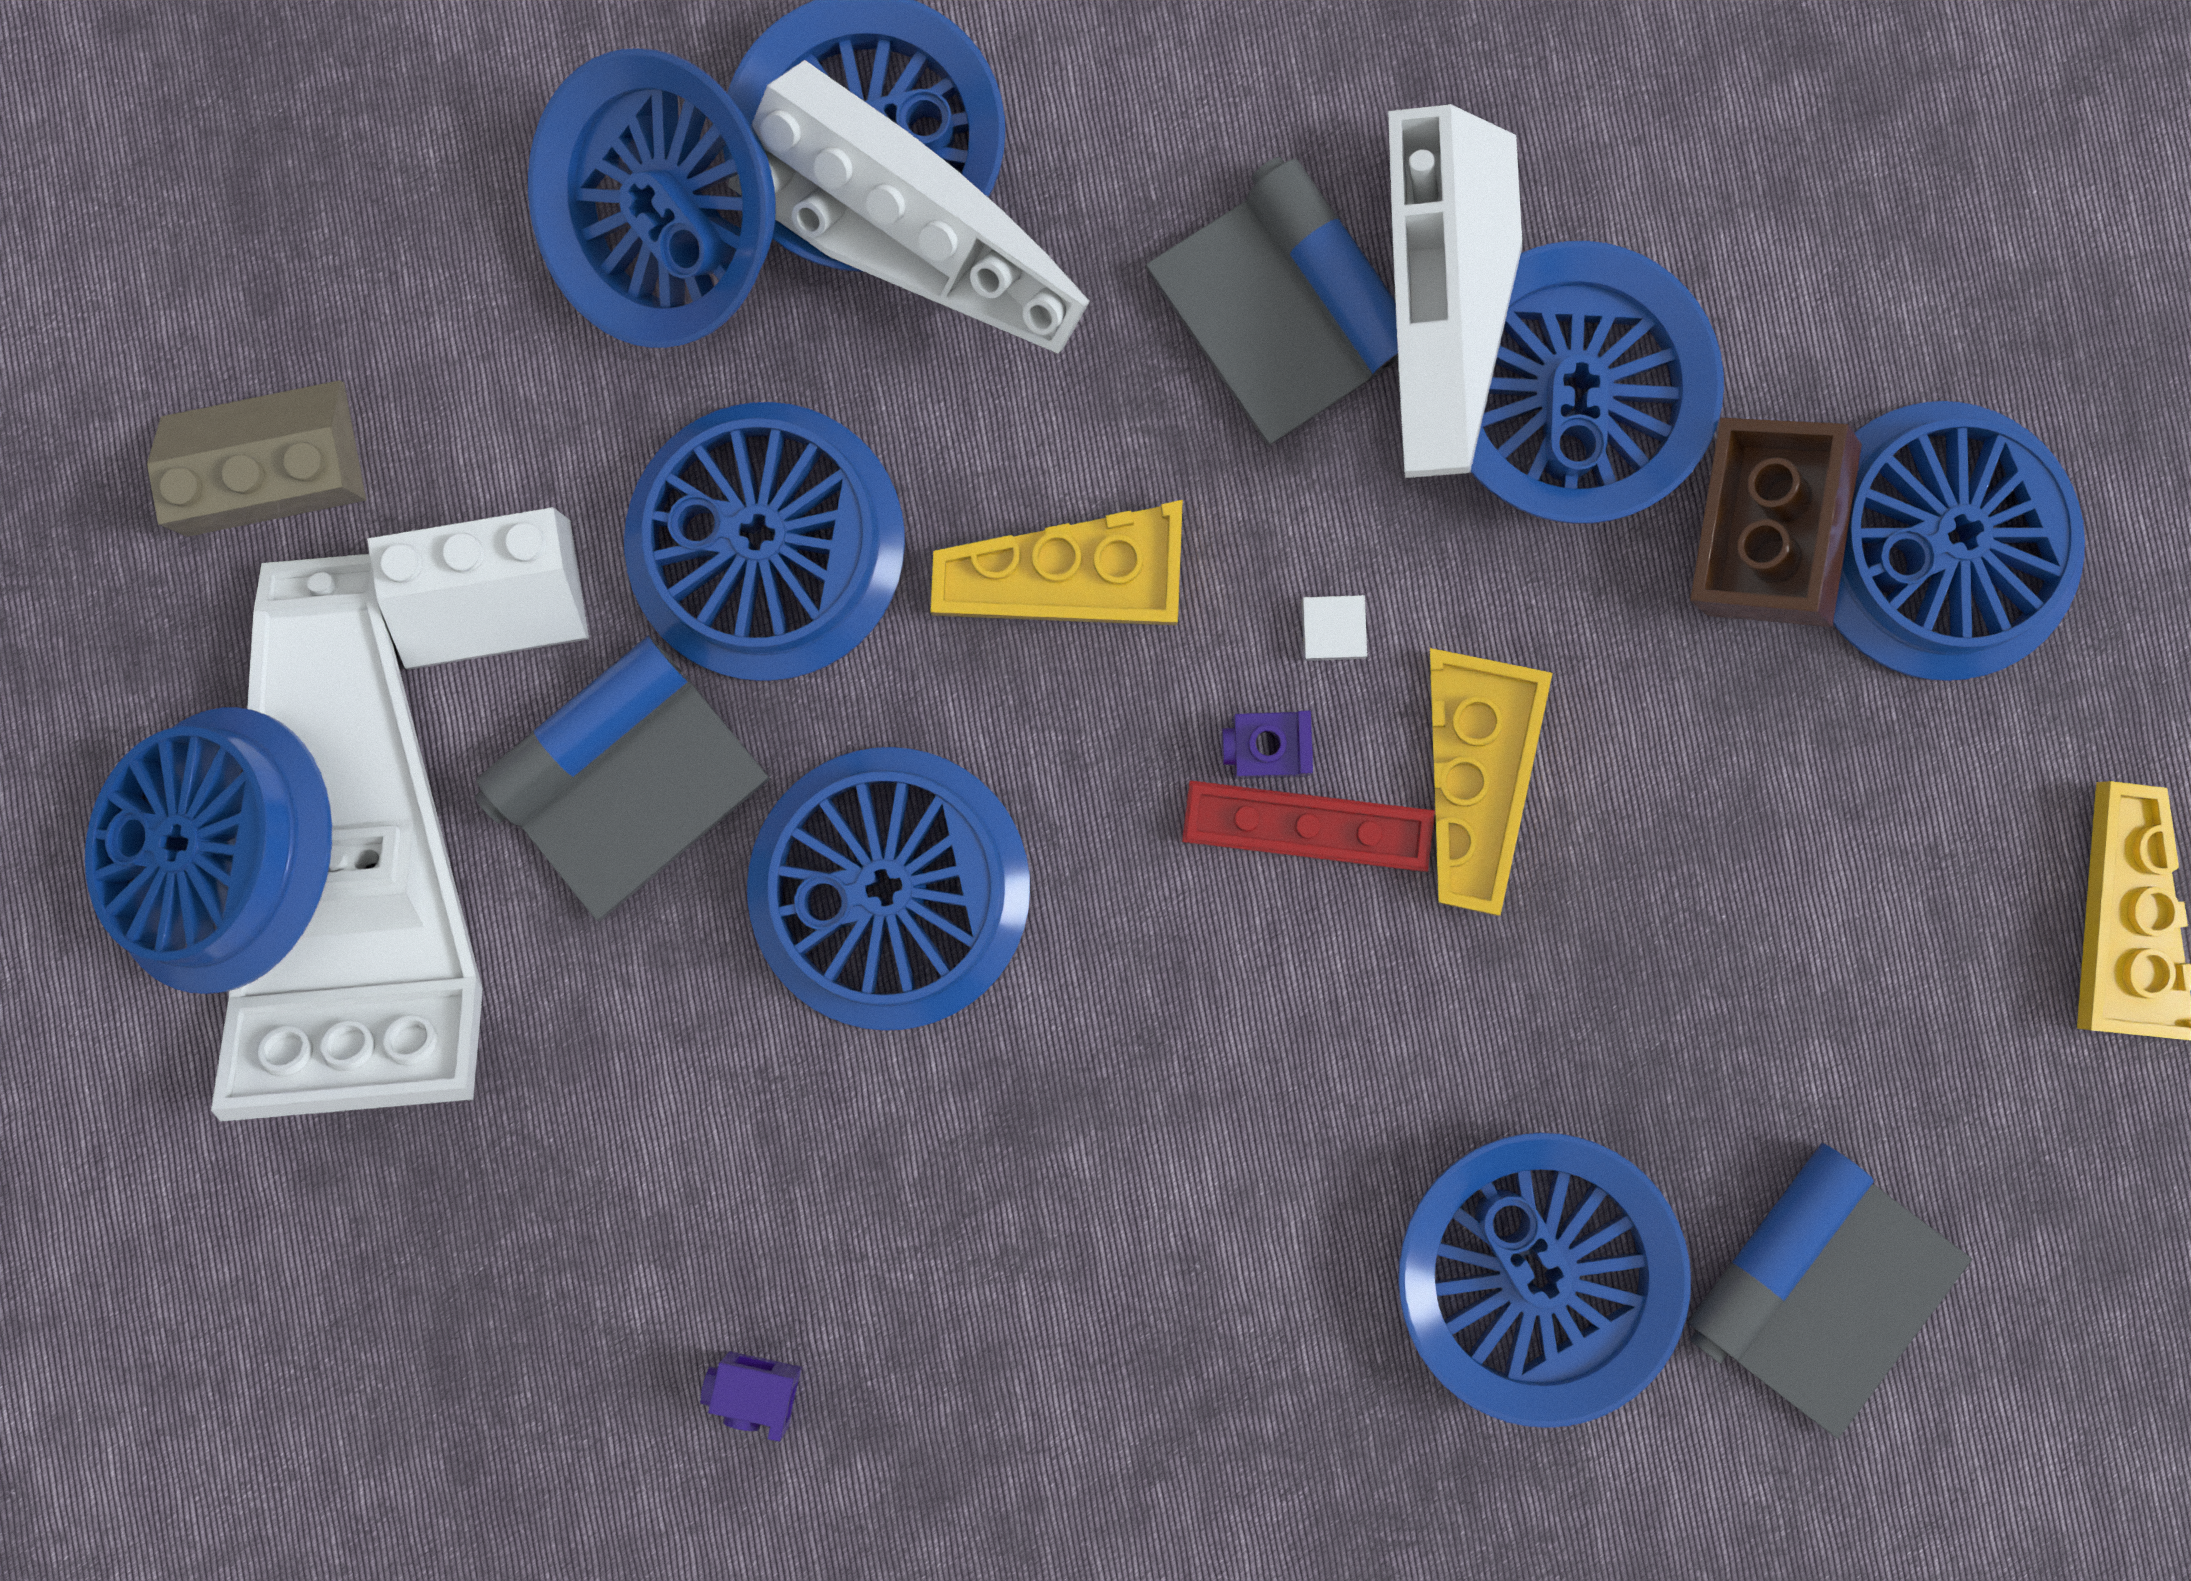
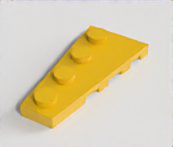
(1080, 572)
(1483, 759)
(2132, 933)

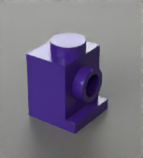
(1294, 751)
(752, 1393)

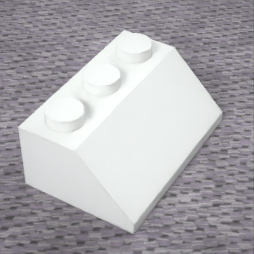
(479, 587)

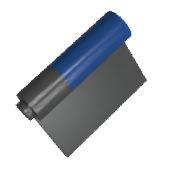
(1281, 302)
(622, 778)
(1828, 1291)

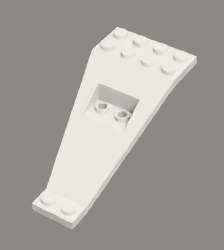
(384, 980)

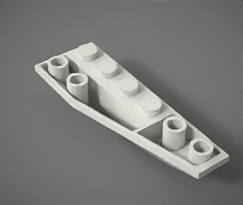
(903, 212)
(1452, 275)

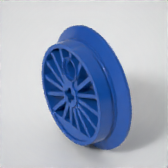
(889, 26)
(629, 110)
(1607, 287)
(863, 552)
(1968, 565)
(198, 842)
(987, 860)
(1592, 1368)

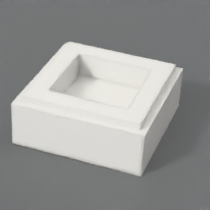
(1334, 628)

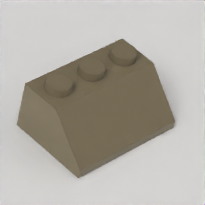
(255, 460)

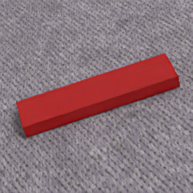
(1308, 826)

